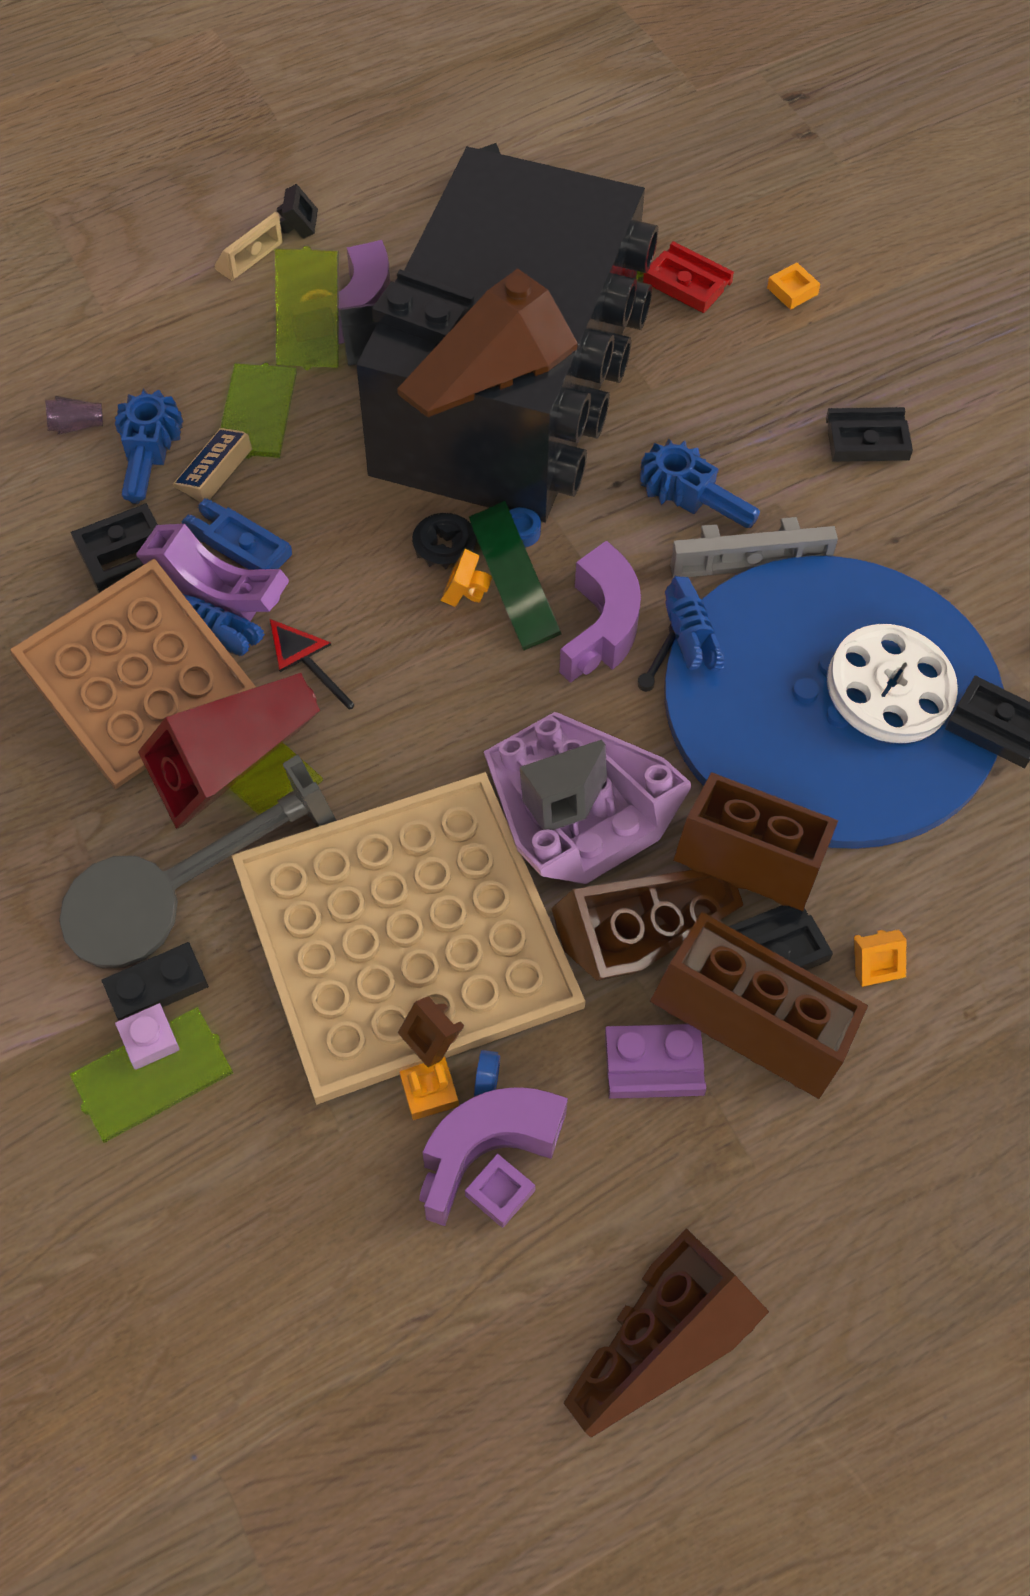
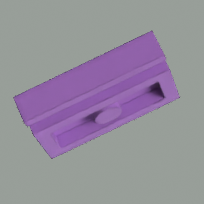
(654, 1061)

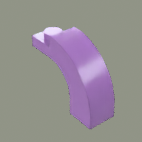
(368, 275)
(209, 578)
(614, 589)
(486, 1122)

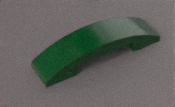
(514, 576)

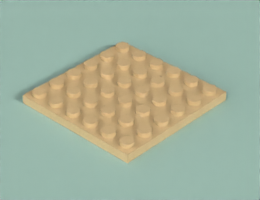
(397, 912)

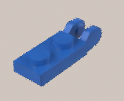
(238, 537)

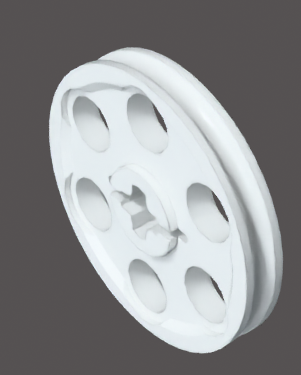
(902, 698)

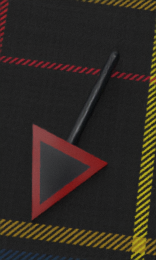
(297, 646)

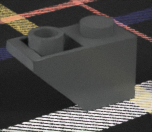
(564, 785)

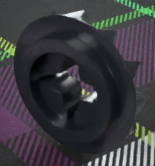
(446, 526)

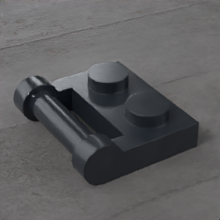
(113, 540)

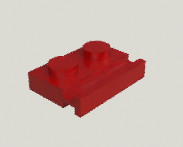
(688, 277)

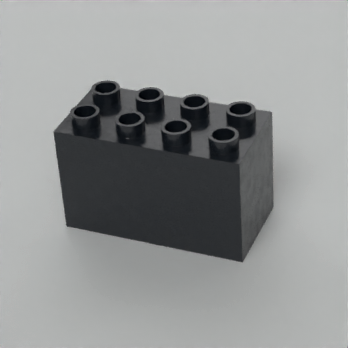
(518, 442)

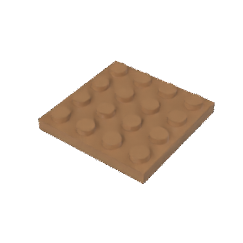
(126, 666)

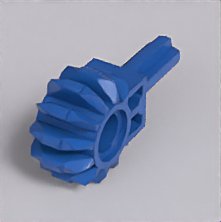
(146, 431)
(690, 481)

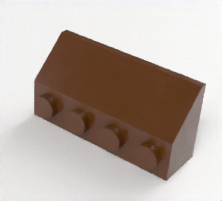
(760, 1005)

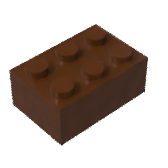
(755, 841)

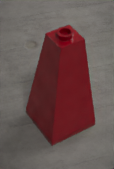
(214, 745)

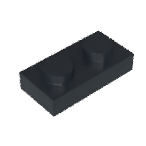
(155, 981)

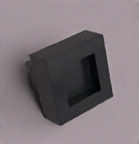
(297, 212)

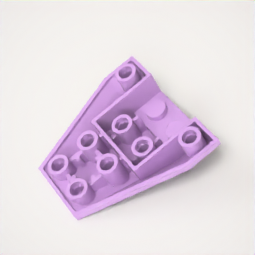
(624, 820)

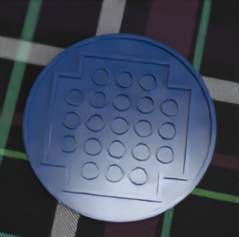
(771, 708)

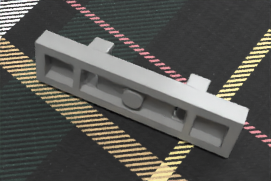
(738, 553)

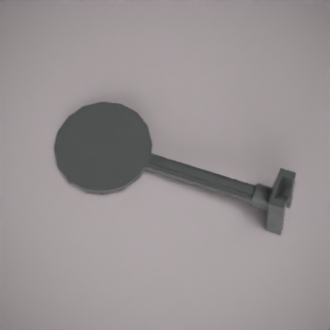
(128, 905)

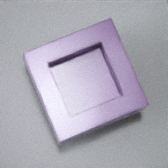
(147, 1036)

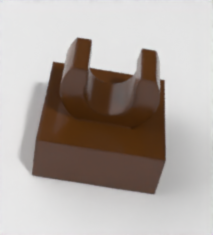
(429, 1030)

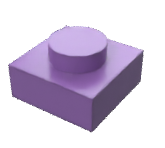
(500, 1190)

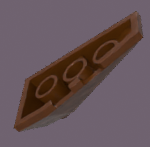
(500, 338)
(637, 921)
(677, 1327)

